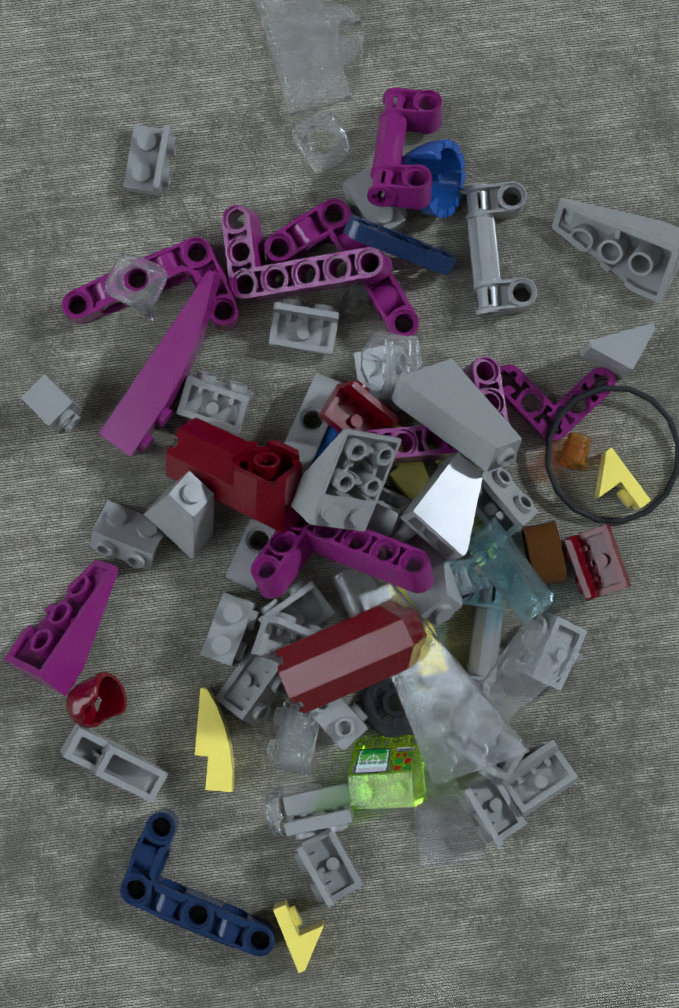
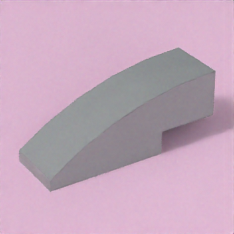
(113, 762)

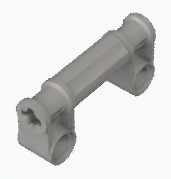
(485, 248)
(485, 630)

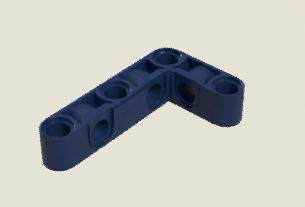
(173, 900)

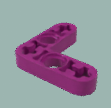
(570, 419)

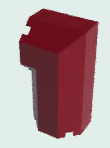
(239, 473)
(351, 655)

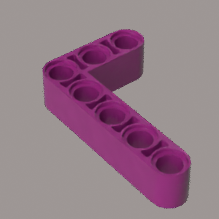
(295, 270)
(414, 437)
(364, 551)

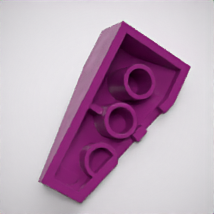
(61, 642)

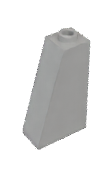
(458, 413)

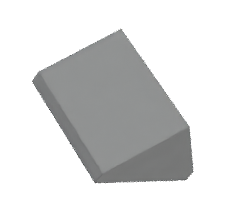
(618, 351)

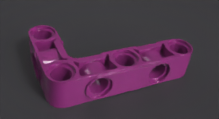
(313, 229)
(179, 269)

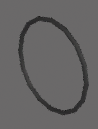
(571, 404)

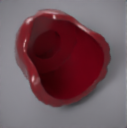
(82, 699)

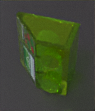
(386, 773)

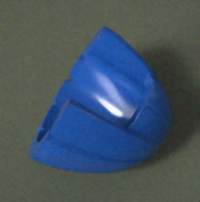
(447, 174)

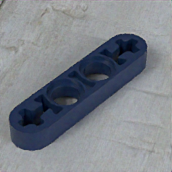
(399, 245)

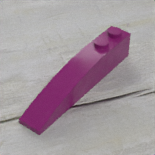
(163, 375)

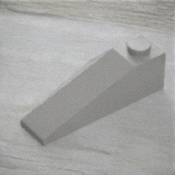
(629, 245)

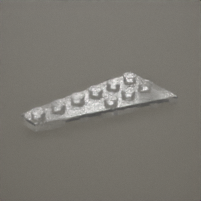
(447, 709)

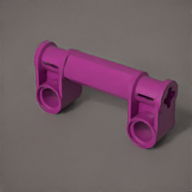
(403, 184)

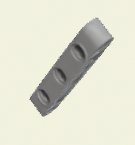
(307, 443)

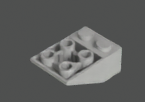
(346, 480)

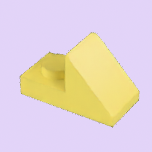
(614, 473)
(302, 941)

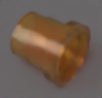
(575, 452)

